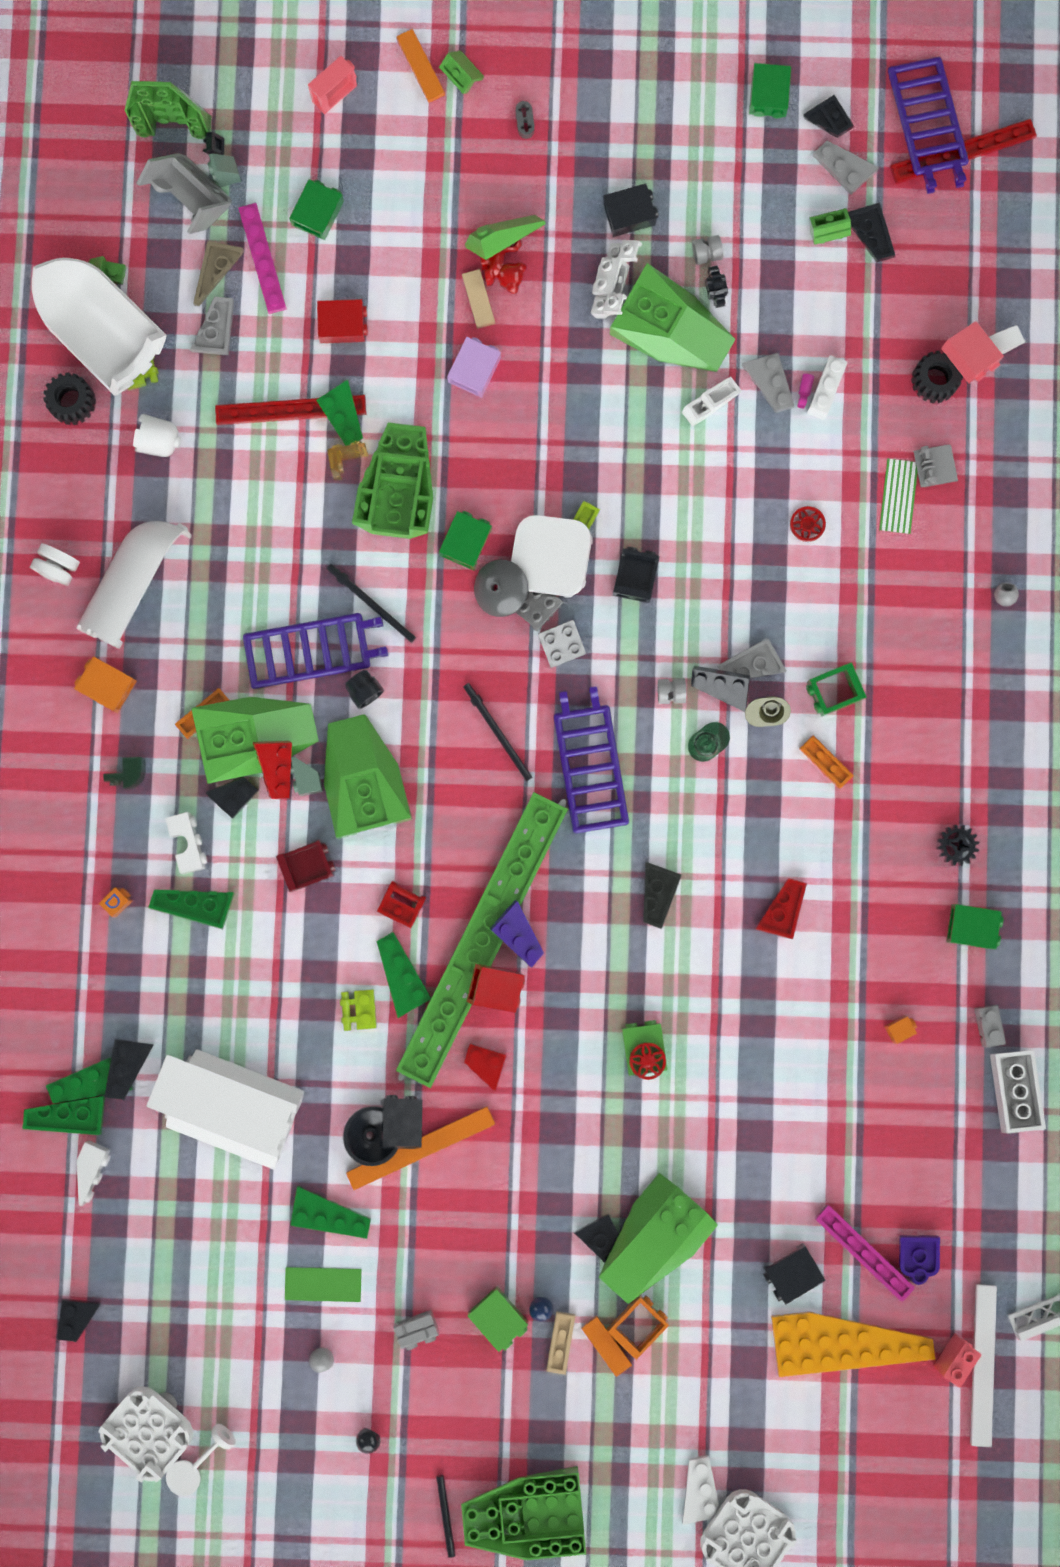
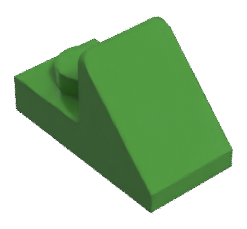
(113, 271)

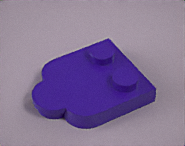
(919, 1256)

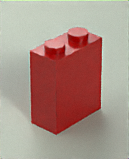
(341, 321)
(496, 988)

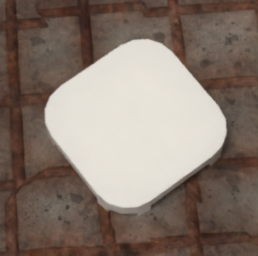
(553, 554)
(146, 1433)
(747, 1533)

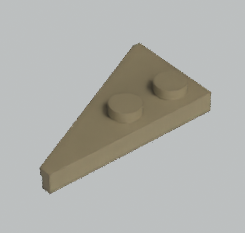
(216, 263)

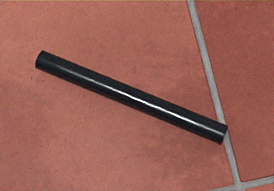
(445, 1516)

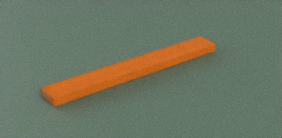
(431, 1144)

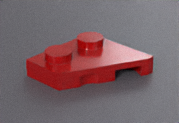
(485, 1064)

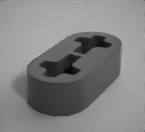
(528, 119)

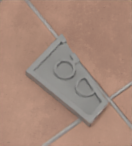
(844, 166)
(216, 329)
(771, 380)
(756, 661)

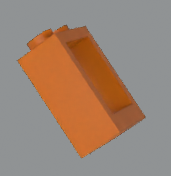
(624, 1341)

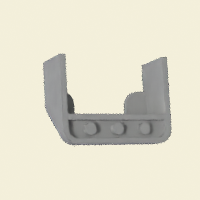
(189, 185)

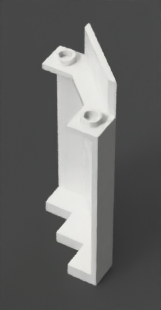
(226, 1106)

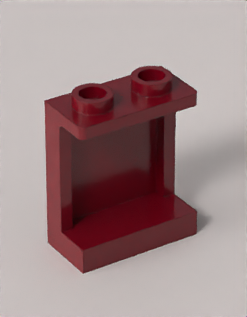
(306, 865)

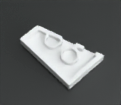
(701, 1495)

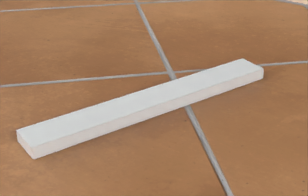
(984, 1369)

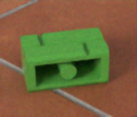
(830, 226)

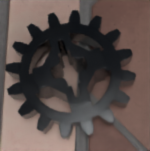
(716, 286)
(955, 853)

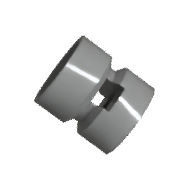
(708, 249)
(671, 691)

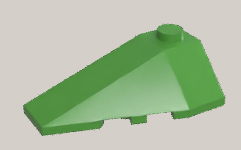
(495, 237)

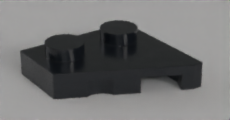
(830, 117)
(233, 796)
(74, 1318)

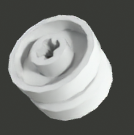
(54, 564)

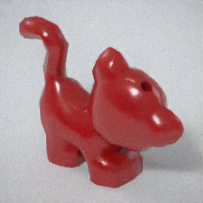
(508, 274)

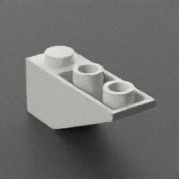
(89, 1166)

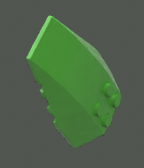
(397, 485)
(655, 1239)

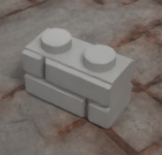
(989, 1026)
(416, 1329)

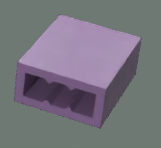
(474, 366)

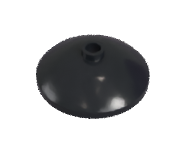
(357, 1144)

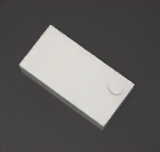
(1017, 1091)

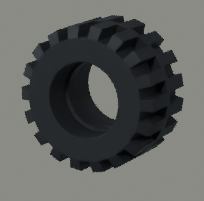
(60, 387)
(929, 389)

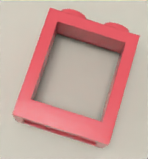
(333, 84)

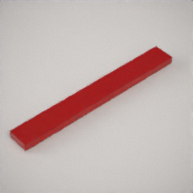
(974, 147)
(277, 411)

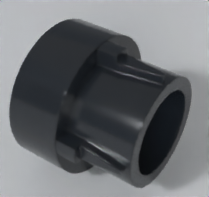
(363, 689)

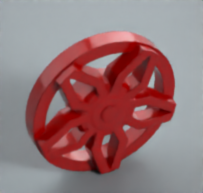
(807, 524)
(647, 1061)

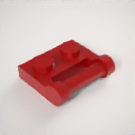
(397, 910)

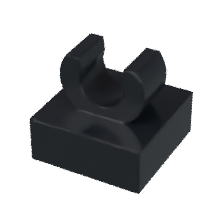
(214, 143)

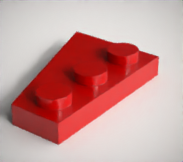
(276, 766)
(784, 910)

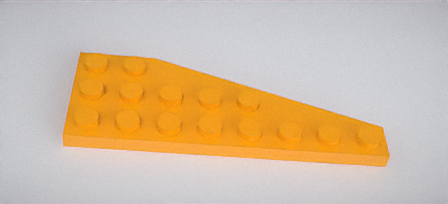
(825, 1344)

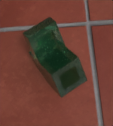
(133, 773)

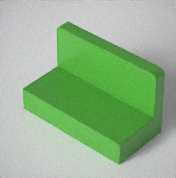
(460, 71)

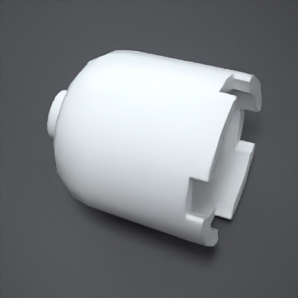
(156, 436)

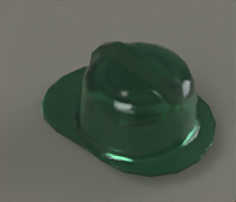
(709, 741)

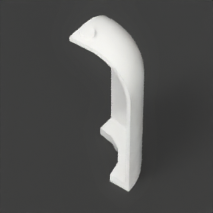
(96, 321)
(128, 580)

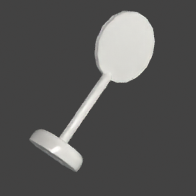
(184, 1477)

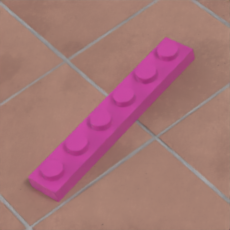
(262, 258)
(864, 1253)

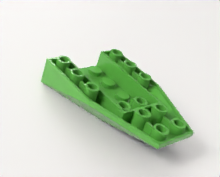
(164, 103)
(671, 324)
(231, 727)
(362, 779)
(528, 1517)

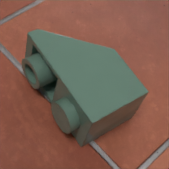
(223, 169)
(307, 778)

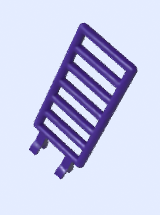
(927, 171)
(302, 628)
(614, 764)

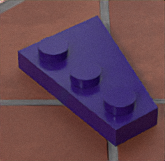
(518, 935)

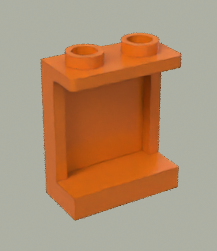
(104, 684)

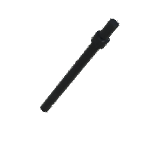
(344, 579)
(476, 700)

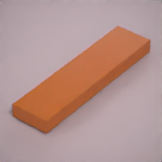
(420, 65)

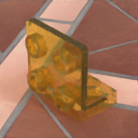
(339, 453)

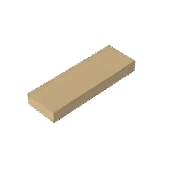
(478, 298)
(560, 1342)

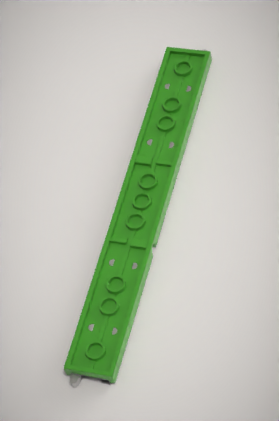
(479, 944)

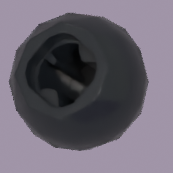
(367, 1441)

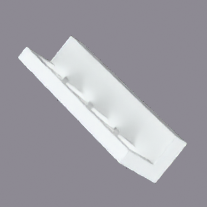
(1038, 1326)

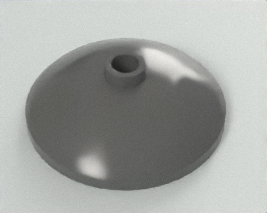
(511, 588)

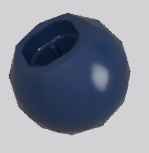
(541, 1309)

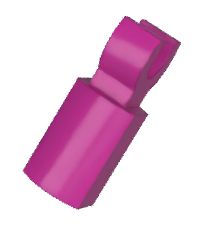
(805, 389)

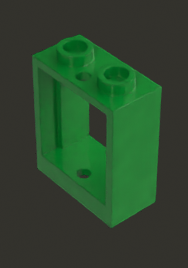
(853, 681)

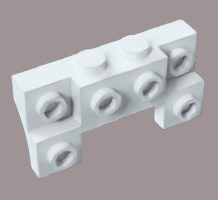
(612, 278)

